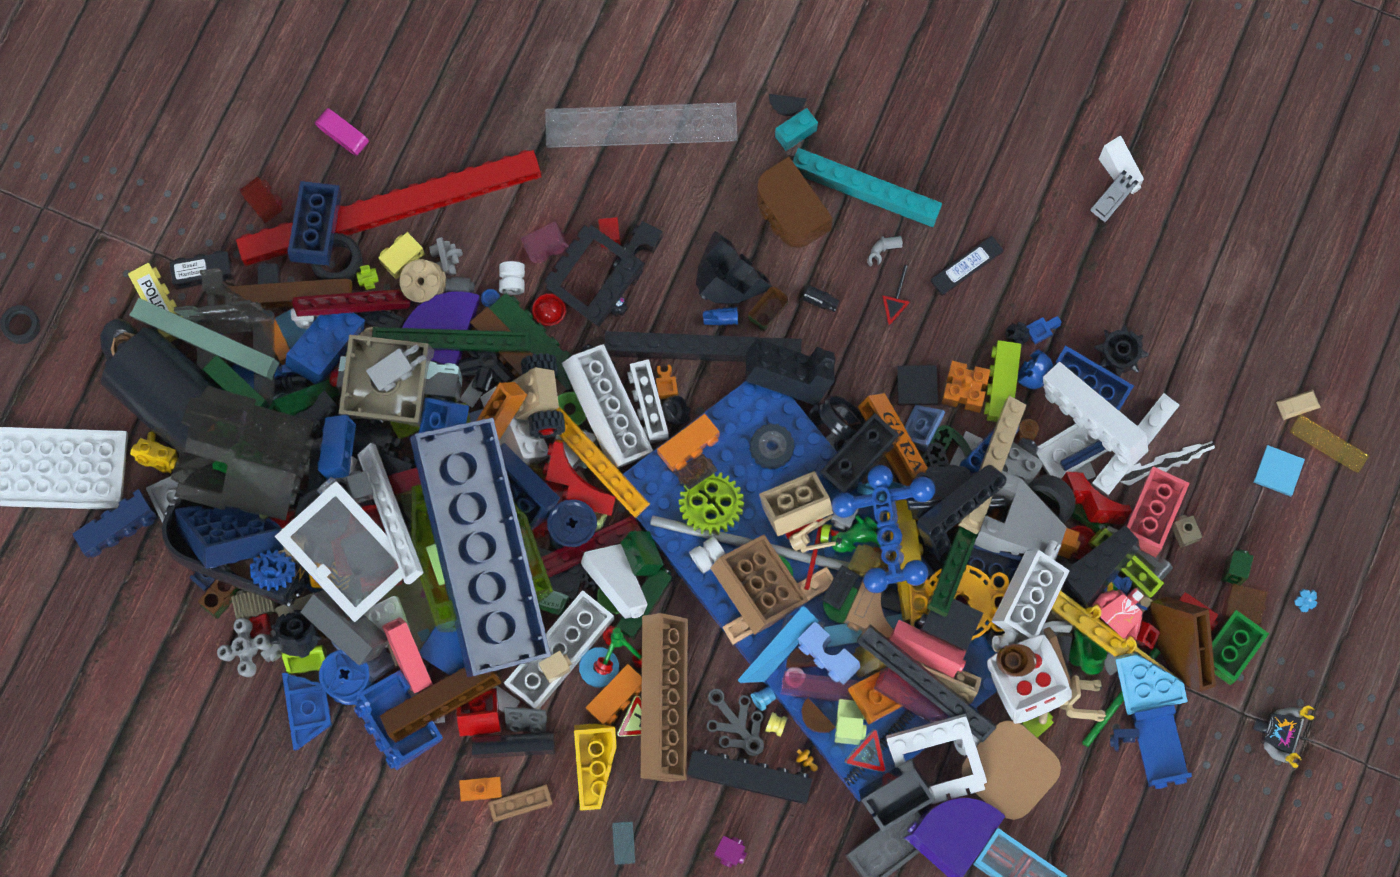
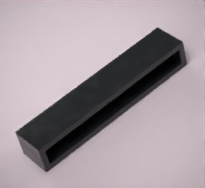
(749, 777)

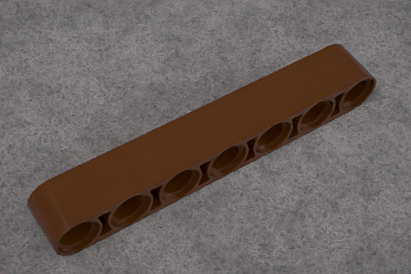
(281, 294)

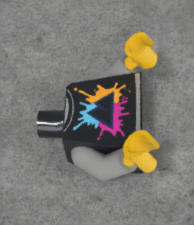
(1282, 732)

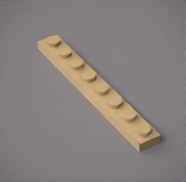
(997, 454)

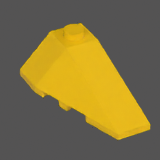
(594, 757)

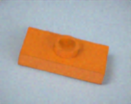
(480, 789)

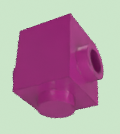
(730, 851)

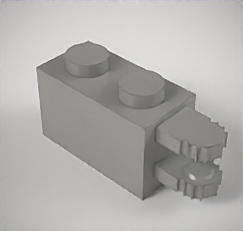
(393, 368)

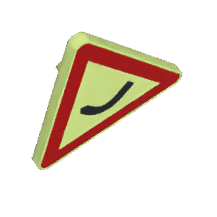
(632, 721)

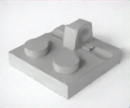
(162, 495)

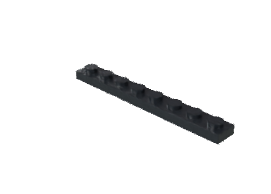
(924, 681)

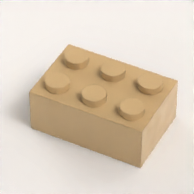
(796, 503)

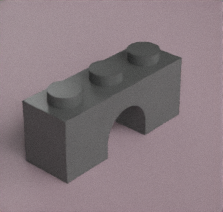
(359, 488)

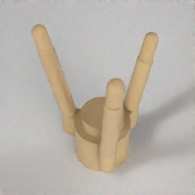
(800, 540)

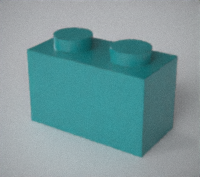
(796, 129)

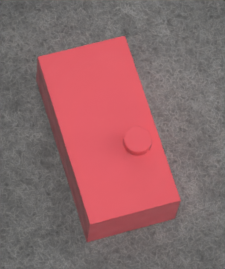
(1156, 509)

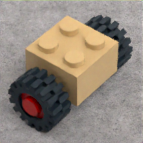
(541, 398)

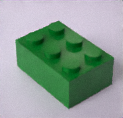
(1236, 646)

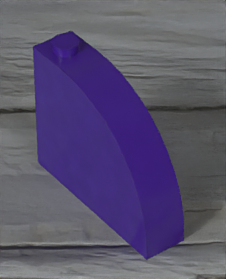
(449, 312)
(954, 833)

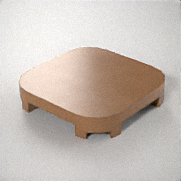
(1016, 769)

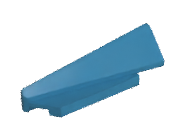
(779, 648)

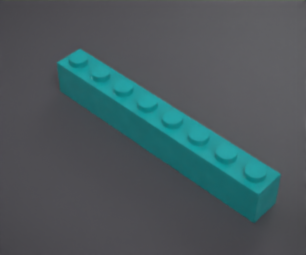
(867, 188)

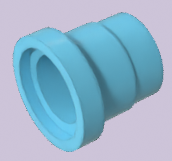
(763, 698)

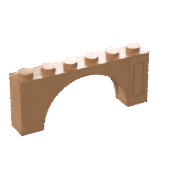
(867, 610)

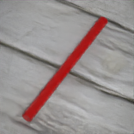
(813, 560)

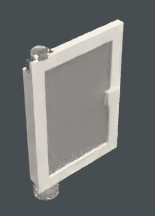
(342, 550)

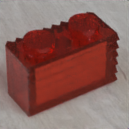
(261, 199)

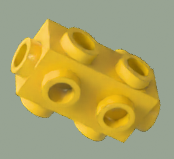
(153, 454)

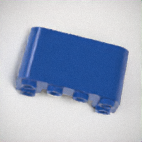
(375, 702)

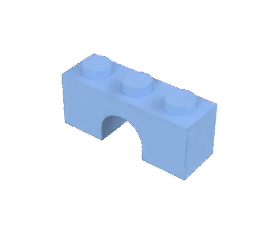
(840, 666)

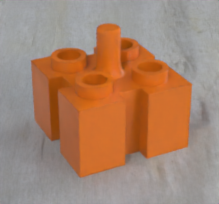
(965, 386)

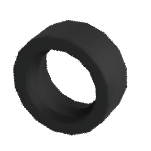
(16, 310)

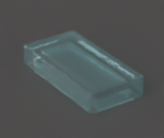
(623, 843)

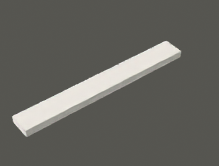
(390, 514)

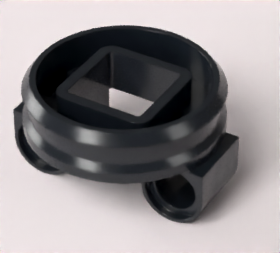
(839, 417)

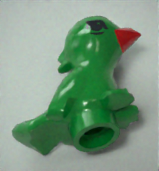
(861, 531)

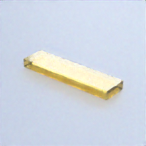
(1329, 443)

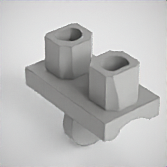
(448, 255)

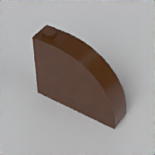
(1185, 641)

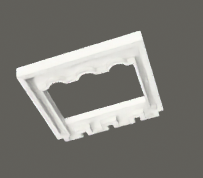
(935, 734)

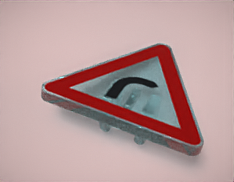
(868, 754)

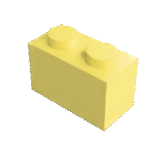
(400, 254)

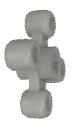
(244, 647)

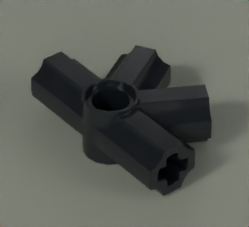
(483, 373)

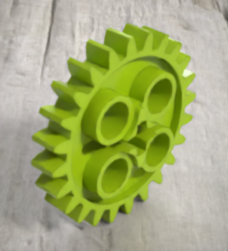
(697, 514)

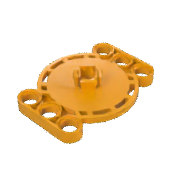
(972, 589)

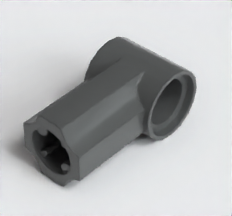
(1157, 565)

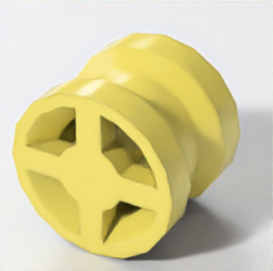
(776, 724)

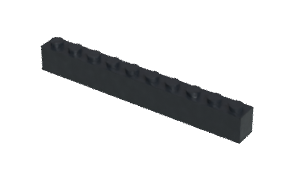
(686, 346)

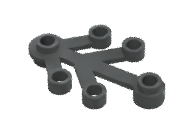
(737, 725)

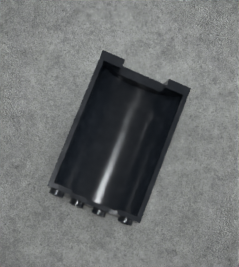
(155, 384)

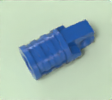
(720, 317)

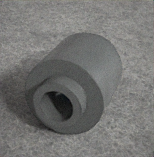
(461, 284)

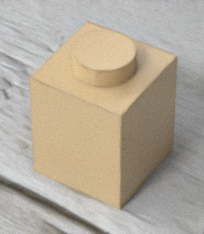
(555, 666)

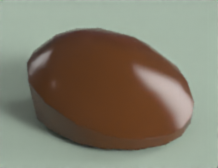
(1016, 660)

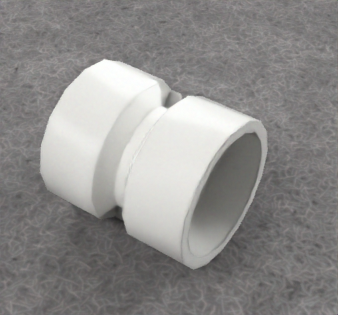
(512, 276)
(707, 554)

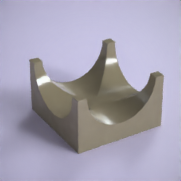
(361, 396)

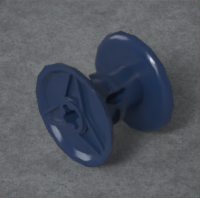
(571, 524)

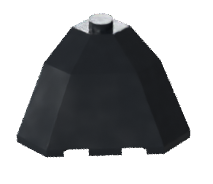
(726, 275)

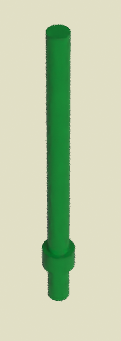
(1111, 710)

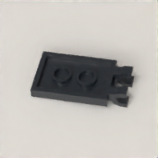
(373, 434)

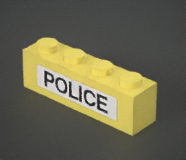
(151, 290)

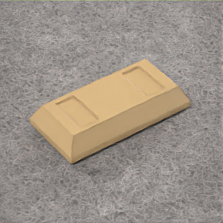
(1298, 404)

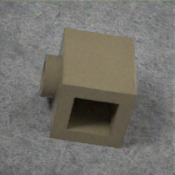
(1186, 530)

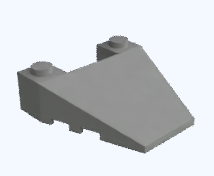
(1027, 523)

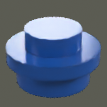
(489, 297)

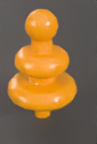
(803, 756)

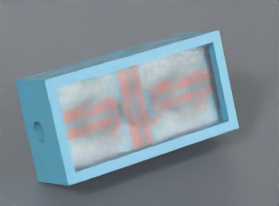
(1008, 858)

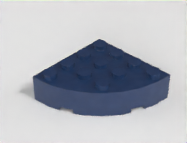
(226, 534)

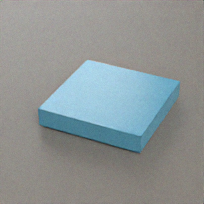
(1279, 470)

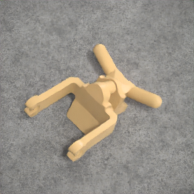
(1077, 685)

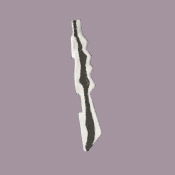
(1166, 461)

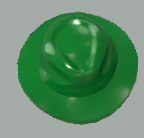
(1087, 654)

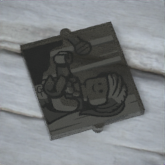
(695, 471)

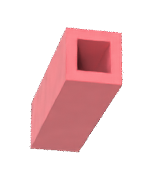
(928, 649)
(407, 654)

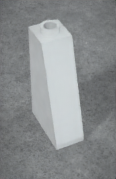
(615, 578)

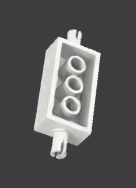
(1030, 595)

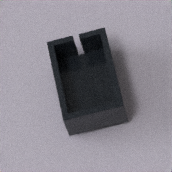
(896, 795)

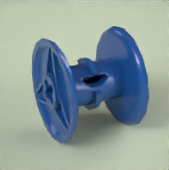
(333, 680)

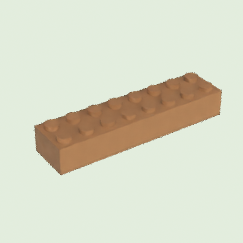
(664, 698)

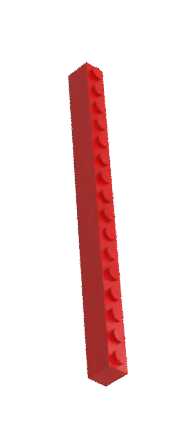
(402, 203)

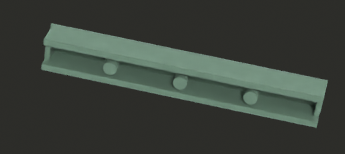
(204, 338)

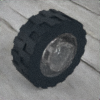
(777, 435)

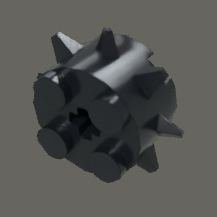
(1125, 341)
(295, 634)

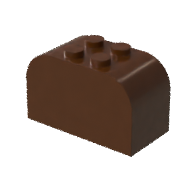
(791, 205)

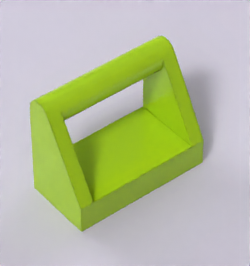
(311, 663)

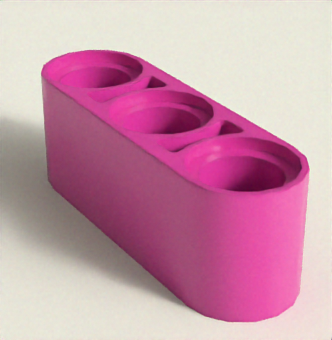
(341, 132)

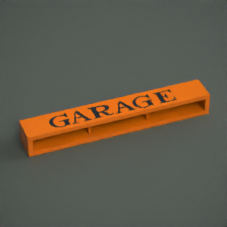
(904, 455)

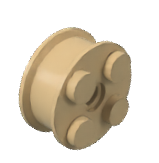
(413, 276)

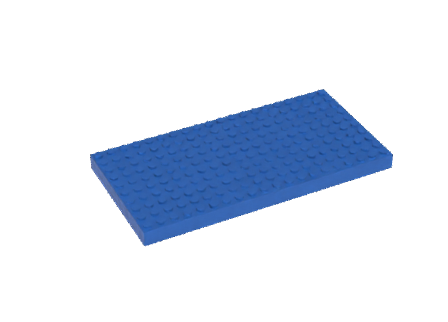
(737, 419)

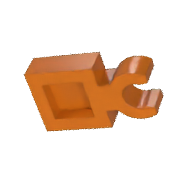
(665, 384)

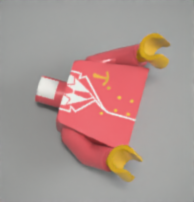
(1120, 614)

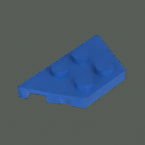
(306, 709)

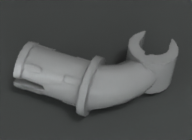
(882, 245)

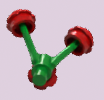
(614, 638)

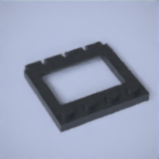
(611, 290)

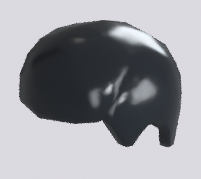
(676, 410)

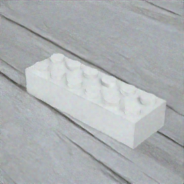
(607, 406)
(1095, 414)
(571, 635)

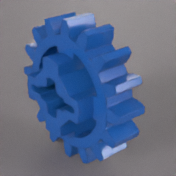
(272, 570)

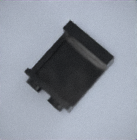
(956, 627)

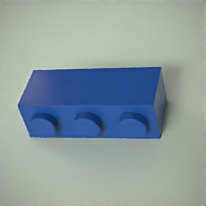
(336, 447)

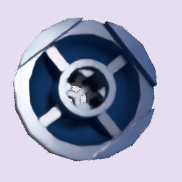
(1032, 372)

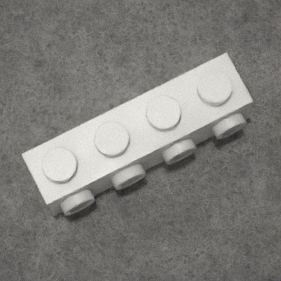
(647, 396)

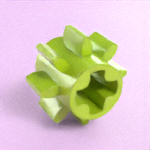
(367, 277)

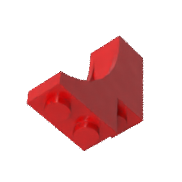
(561, 471)

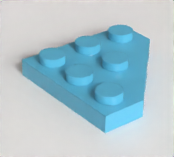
(1147, 685)

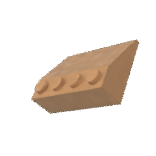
(759, 584)

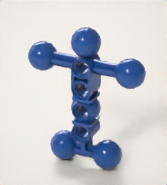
(846, 504)

